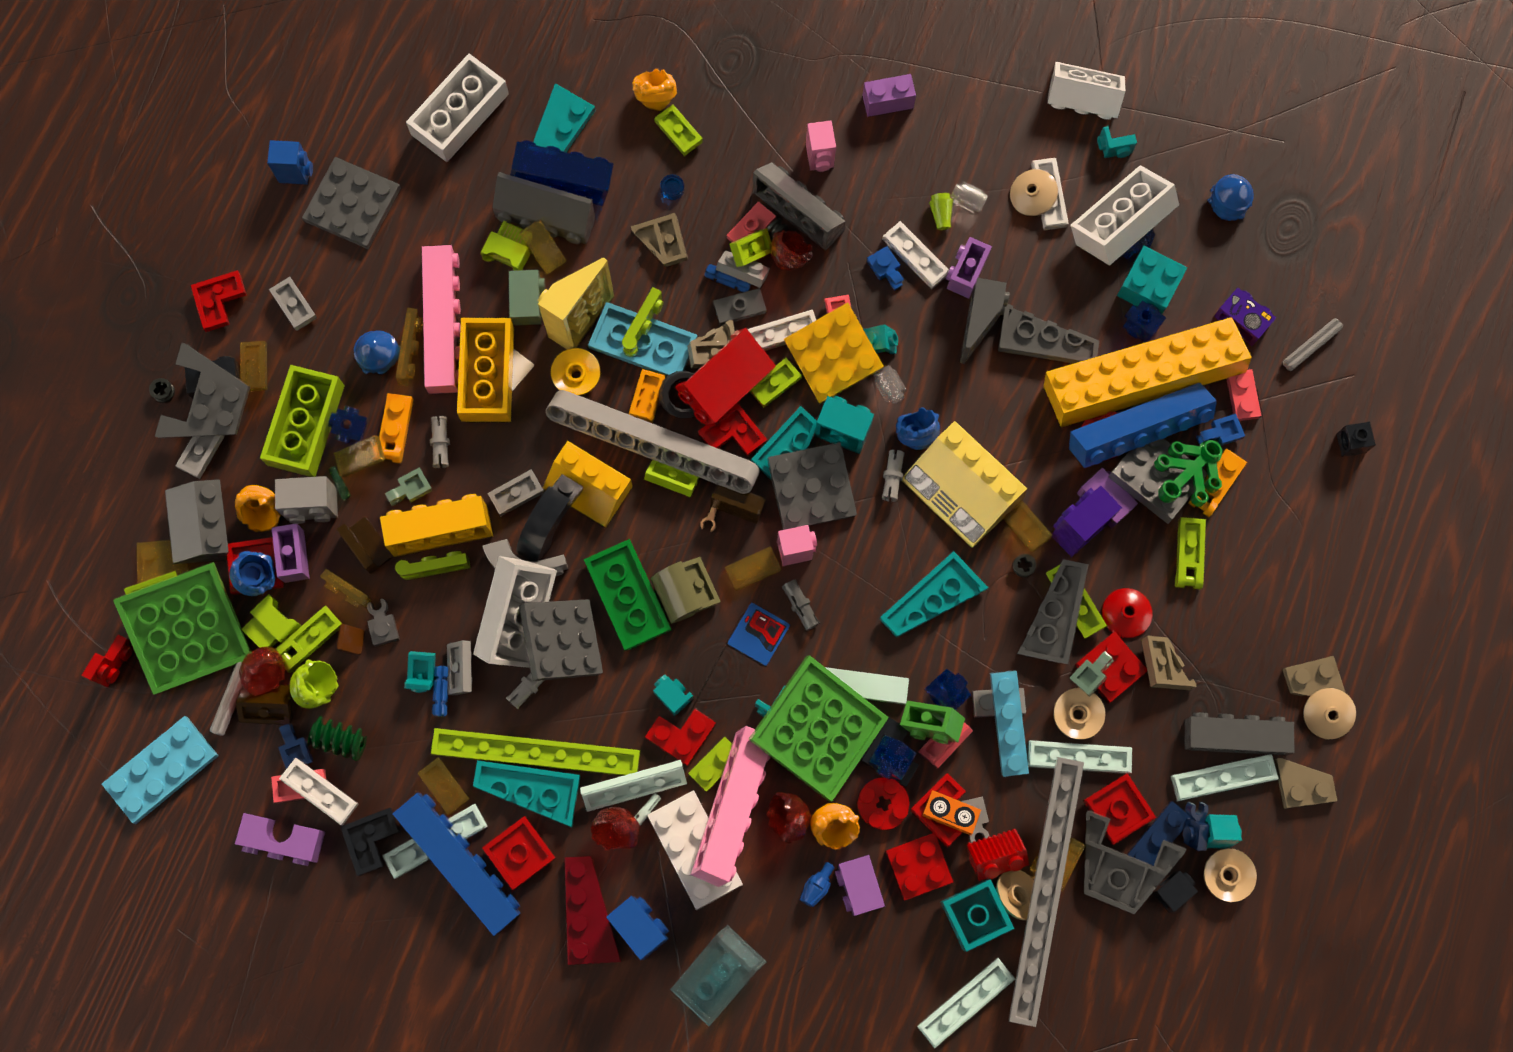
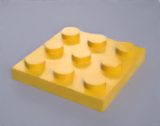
(833, 353)

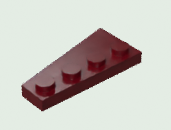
(588, 929)

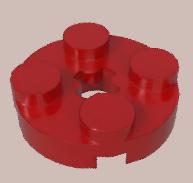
(876, 816)

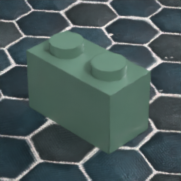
(524, 292)

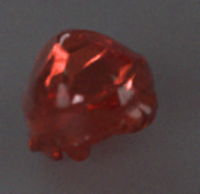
(790, 250)
(262, 670)
(788, 816)
(615, 829)

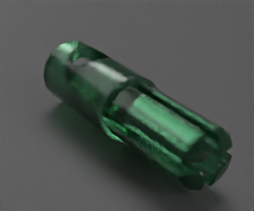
(339, 483)

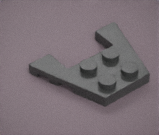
(216, 402)
(1117, 876)

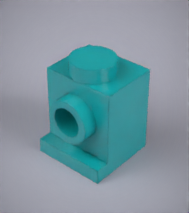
(672, 694)

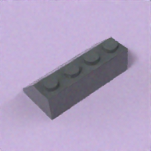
(798, 205)
(560, 211)

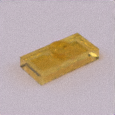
(542, 246)
(254, 364)
(359, 456)
(443, 786)

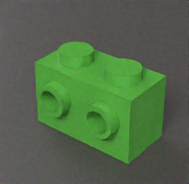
(932, 721)

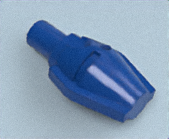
(817, 886)

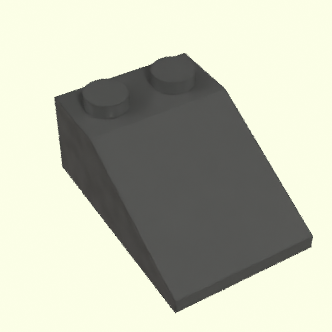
(986, 305)

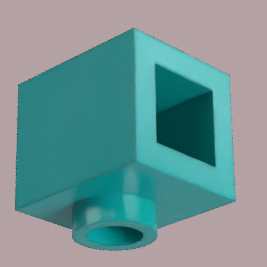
(1223, 831)

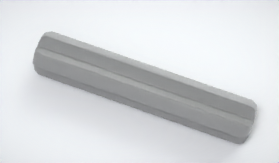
(1312, 344)
(227, 703)

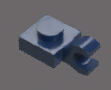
(293, 748)
(1196, 829)

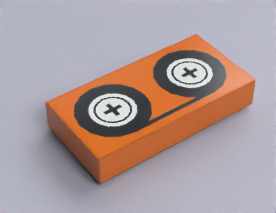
(951, 812)

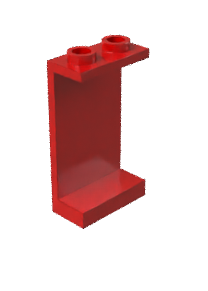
(726, 377)

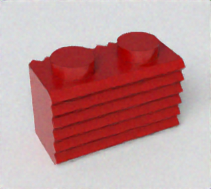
(997, 855)

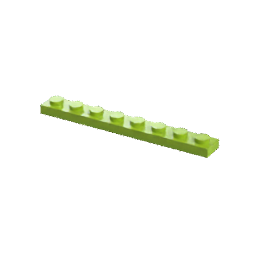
(535, 752)

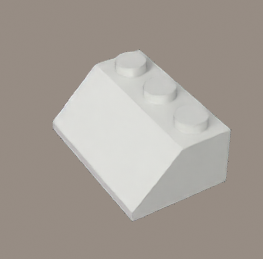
(1086, 90)

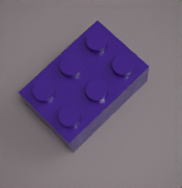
(1085, 519)

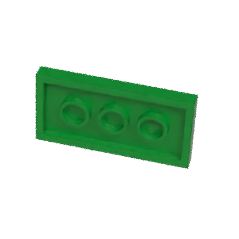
(627, 595)

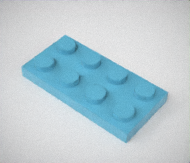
(660, 351)
(160, 770)

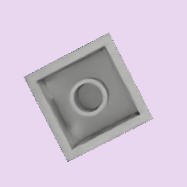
(306, 499)

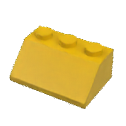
(602, 485)

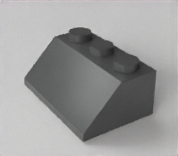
(196, 522)

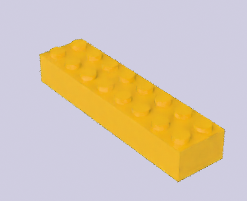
(1146, 371)

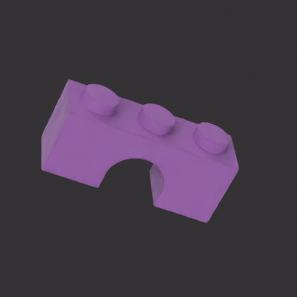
(257, 834)

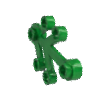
(1208, 453)

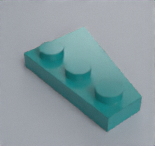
(791, 437)

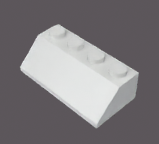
(501, 629)

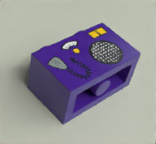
(1247, 314)

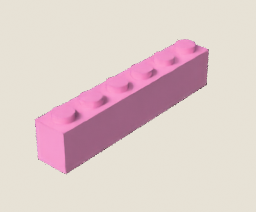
(440, 318)
(731, 811)

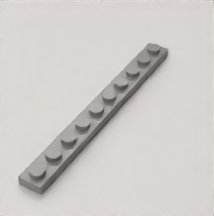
(1046, 892)

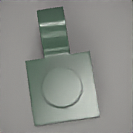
(411, 486)
(1090, 676)

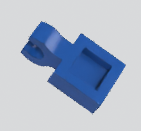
(886, 265)
(1224, 430)

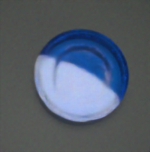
(672, 187)

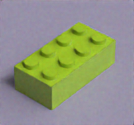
(301, 421)

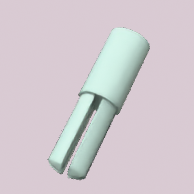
(647, 808)

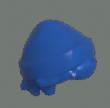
(1231, 197)
(376, 352)
(918, 429)
(252, 573)

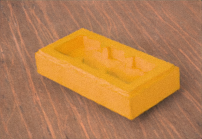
(646, 395)

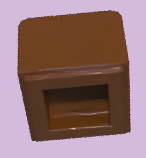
(350, 639)

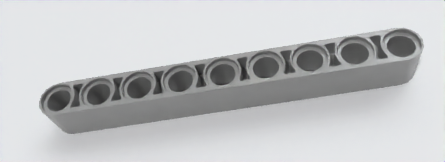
(653, 441)

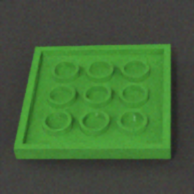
(183, 628)
(818, 728)

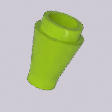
(941, 208)

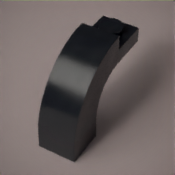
(545, 518)

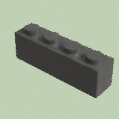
(1239, 735)

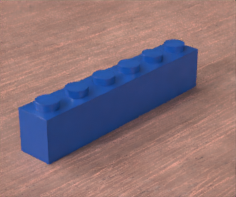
(1142, 425)
(456, 862)

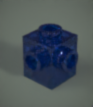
(1143, 321)
(357, 428)
(948, 690)
(892, 758)

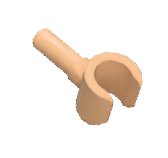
(711, 516)

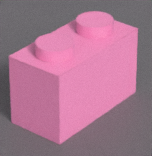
(820, 146)
(796, 545)

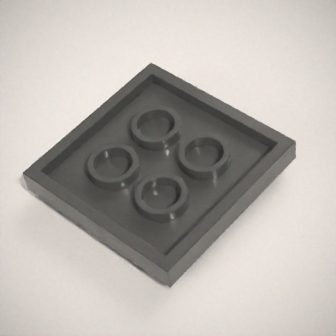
(351, 203)
(1142, 480)
(812, 486)
(560, 639)

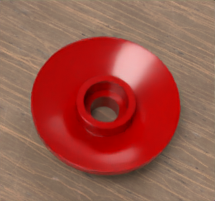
(1117, 620)

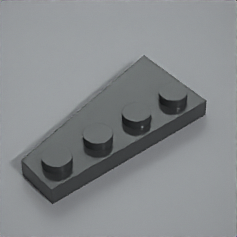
(1034, 337)
(1057, 618)

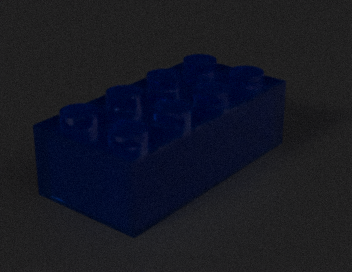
(563, 170)

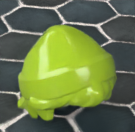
(313, 684)

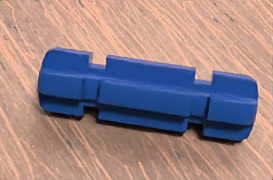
(725, 279)
(440, 692)

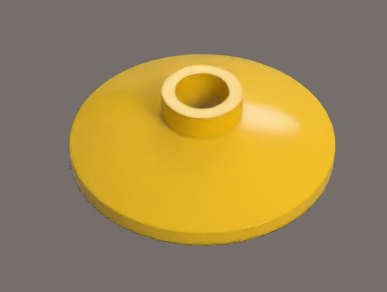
(570, 362)

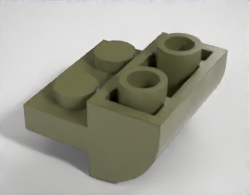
(685, 589)

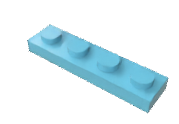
(1009, 723)

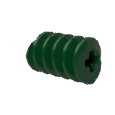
(337, 739)

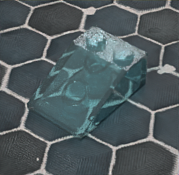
(718, 975)

